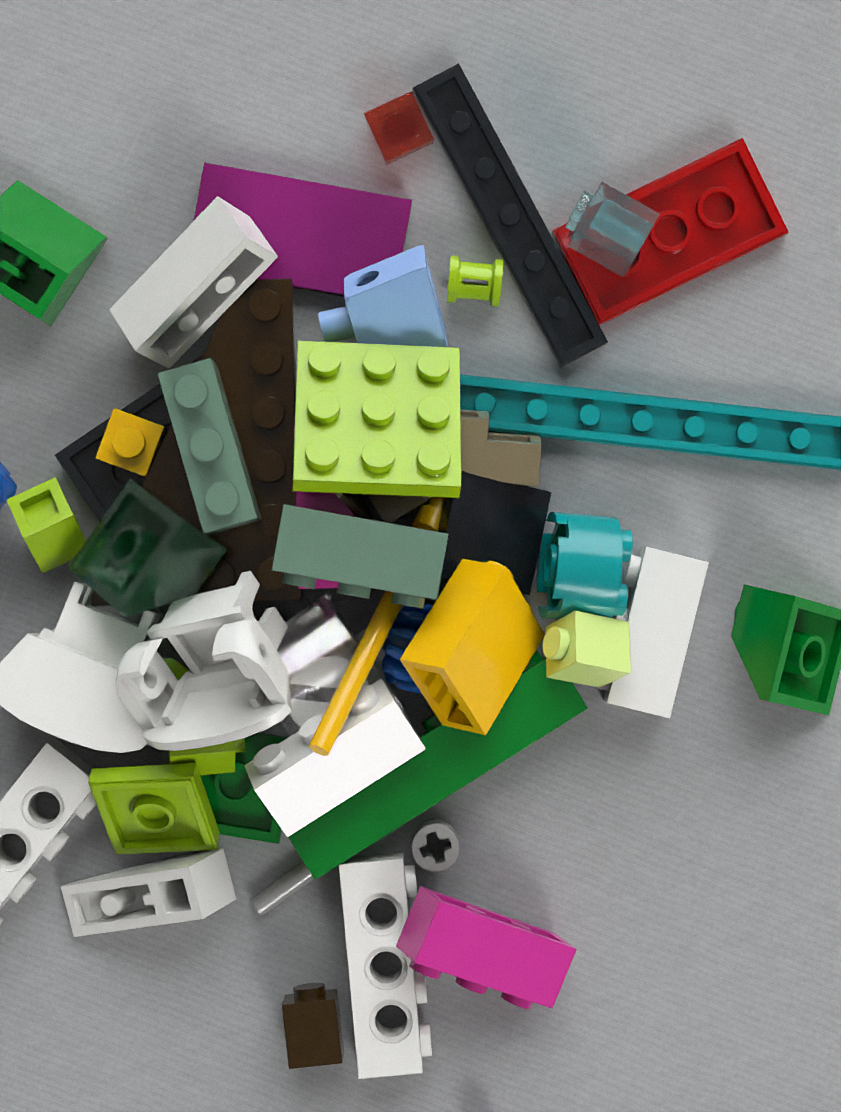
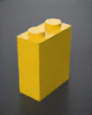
(473, 646)

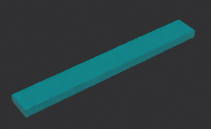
(655, 422)

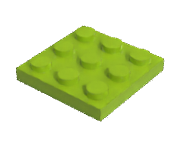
(377, 419)

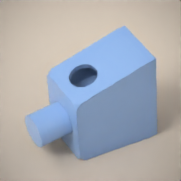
(389, 305)

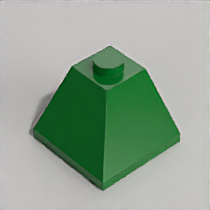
(789, 647)

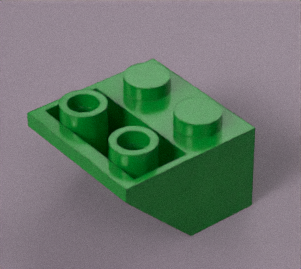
(42, 252)

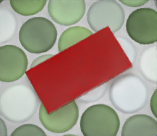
(706, 220)

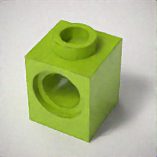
(47, 524)

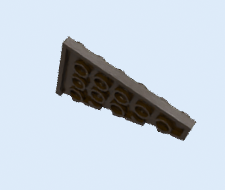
(259, 378)

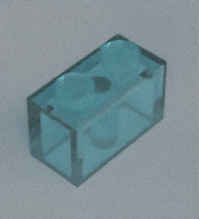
(610, 227)

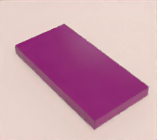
(310, 225)

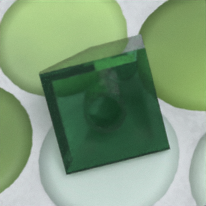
(145, 554)

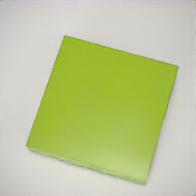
(155, 808)

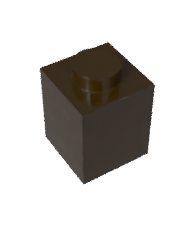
(312, 1026)

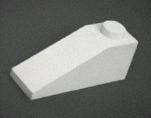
(150, 894)

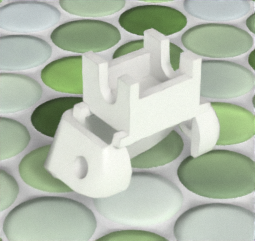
(69, 674)
(234, 675)

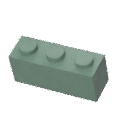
(209, 446)
(359, 555)

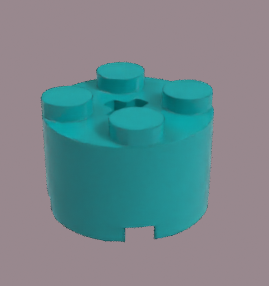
(583, 565)

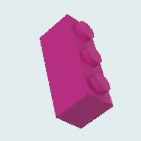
(484, 950)

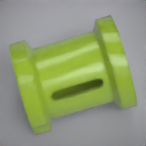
(477, 271)

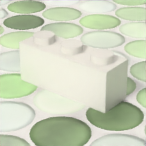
(193, 283)
(660, 625)
(305, 785)

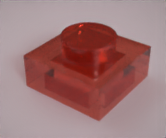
(399, 128)

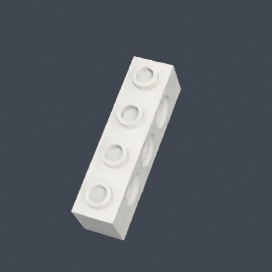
(53, 771)
(378, 1048)

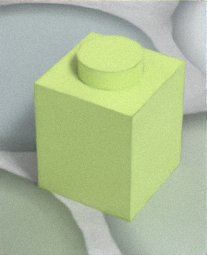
(587, 649)

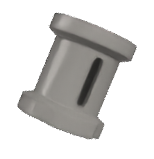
(426, 858)

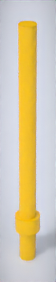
(367, 650)

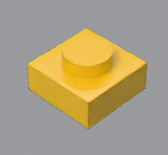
(130, 442)

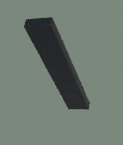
(509, 215)

